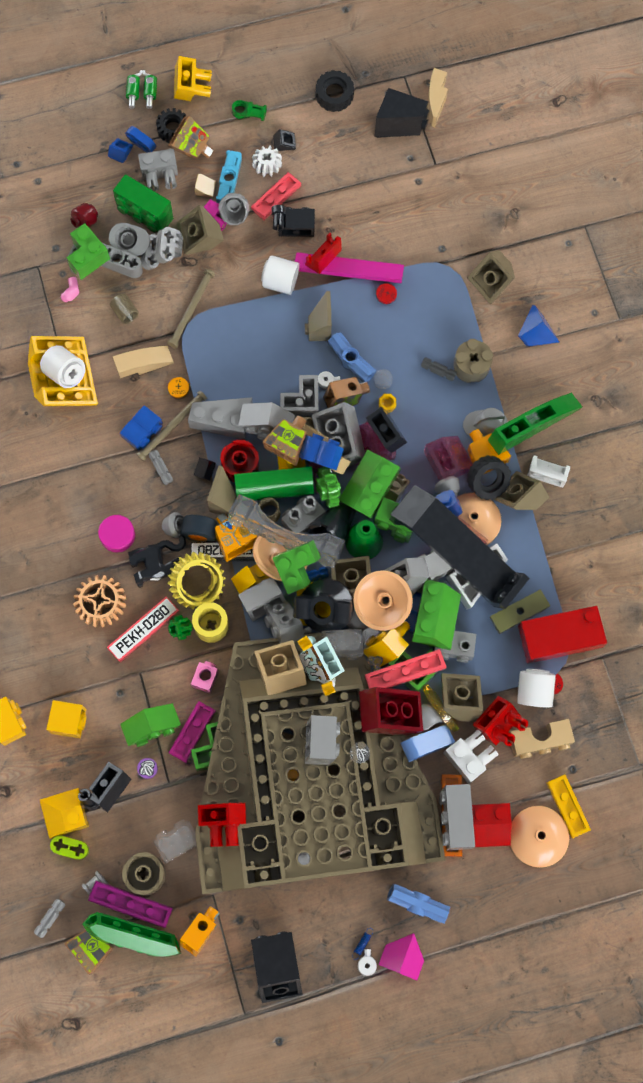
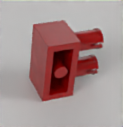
(498, 721)
(222, 815)

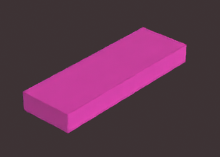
(192, 731)

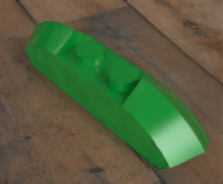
(131, 935)

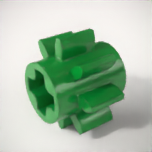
(180, 627)

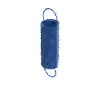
(362, 944)

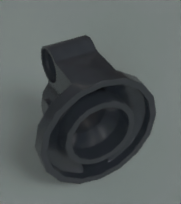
(328, 591)

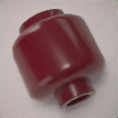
(82, 214)

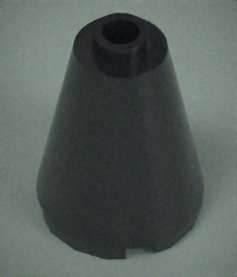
(334, 521)

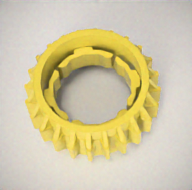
(178, 572)

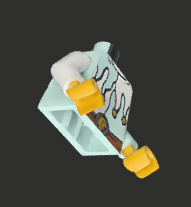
(320, 662)

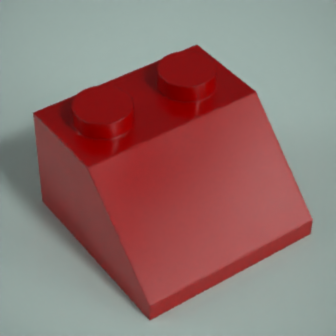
(492, 824)

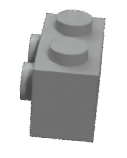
(260, 597)
(282, 623)
(462, 647)

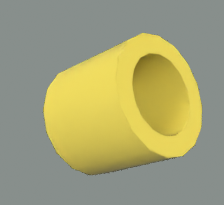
(214, 613)

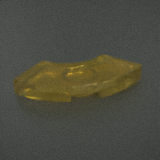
(438, 705)

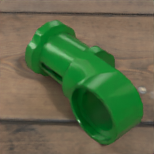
(250, 110)

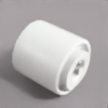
(280, 274)
(62, 366)
(536, 688)

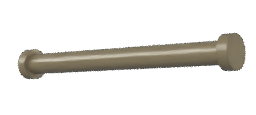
(173, 342)
(179, 418)

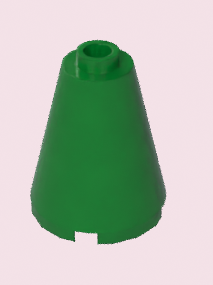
(364, 540)

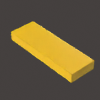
(568, 806)

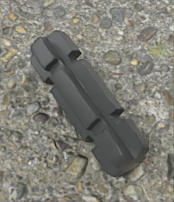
(438, 369)

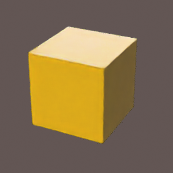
(66, 719)

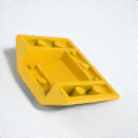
(48, 391)

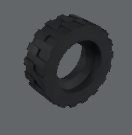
(338, 78)
(498, 486)

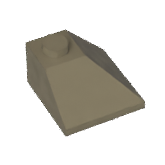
(199, 231)
(492, 275)
(319, 320)
(523, 493)
(221, 494)
(455, 695)

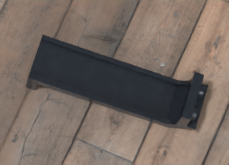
(459, 547)

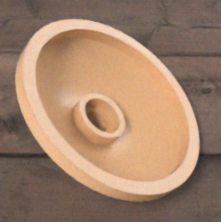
(488, 515)
(263, 554)
(370, 605)
(525, 838)

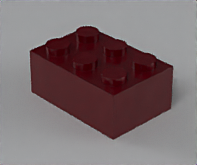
(391, 711)

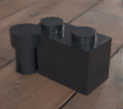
(293, 221)
(105, 788)

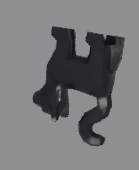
(153, 560)

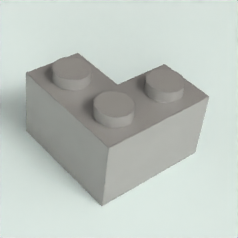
(306, 401)

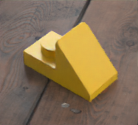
(248, 578)

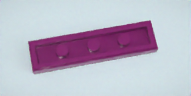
(130, 904)

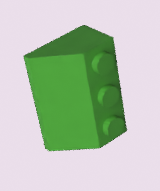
(370, 484)
(436, 615)

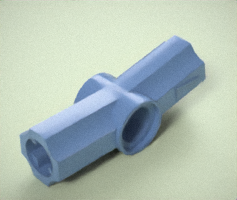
(343, 350)
(418, 903)

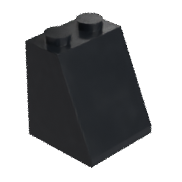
(401, 115)
(276, 967)

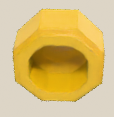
(387, 402)

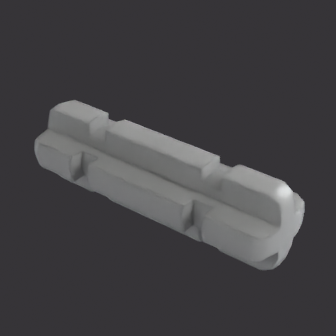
(160, 467)
(49, 918)

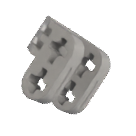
(164, 246)

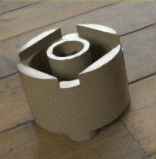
(480, 355)
(136, 865)

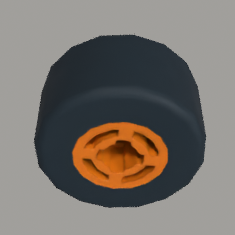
(198, 528)

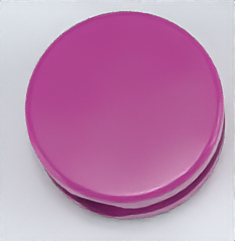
(116, 533)

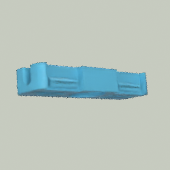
(232, 167)

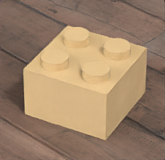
(280, 667)

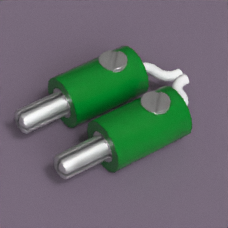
(132, 89)

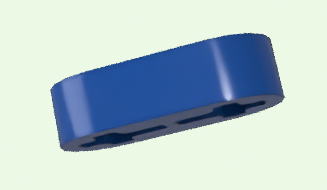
(140, 139)

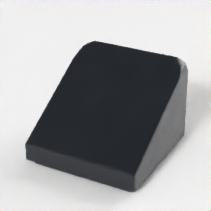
(284, 140)
(204, 468)

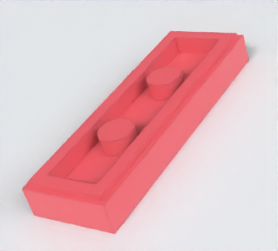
(276, 195)

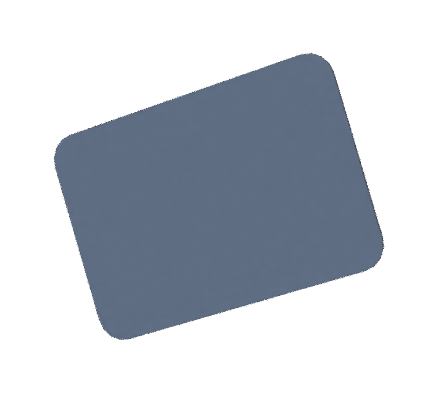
(262, 350)

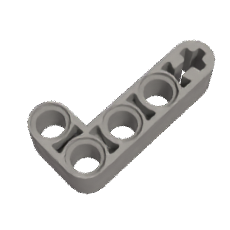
(128, 265)

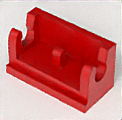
(324, 254)

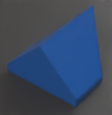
(536, 329)

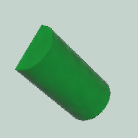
(275, 483)

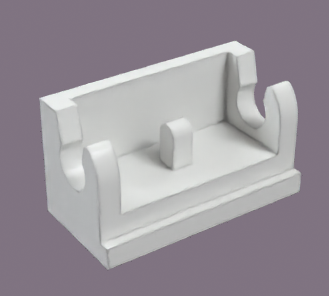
(548, 472)

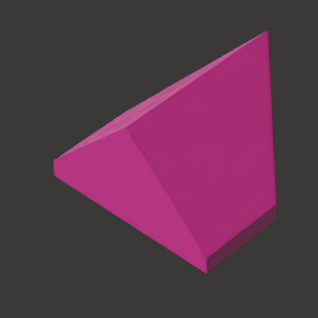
(403, 957)

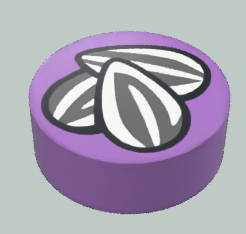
(147, 768)

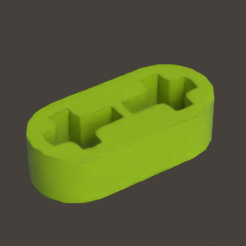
(68, 852)

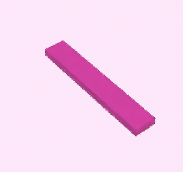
(357, 269)

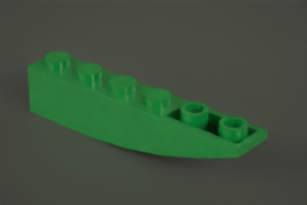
(533, 422)

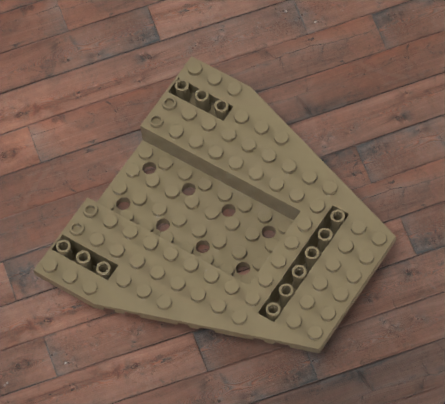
(386, 800)

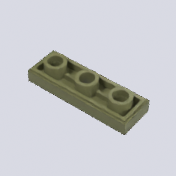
(529, 606)

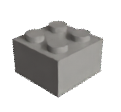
(263, 418)

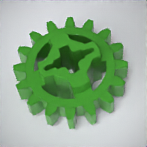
(328, 487)

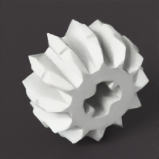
(267, 161)

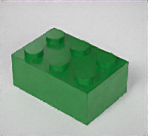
(142, 204)

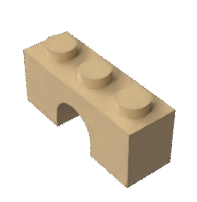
(559, 736)

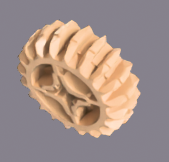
(91, 599)

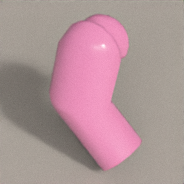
(71, 292)

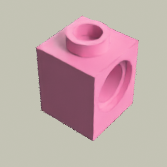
(207, 685)

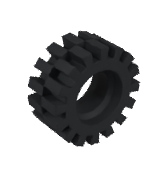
(164, 119)

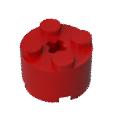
(238, 451)

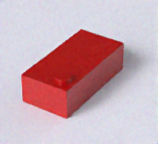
(562, 634)

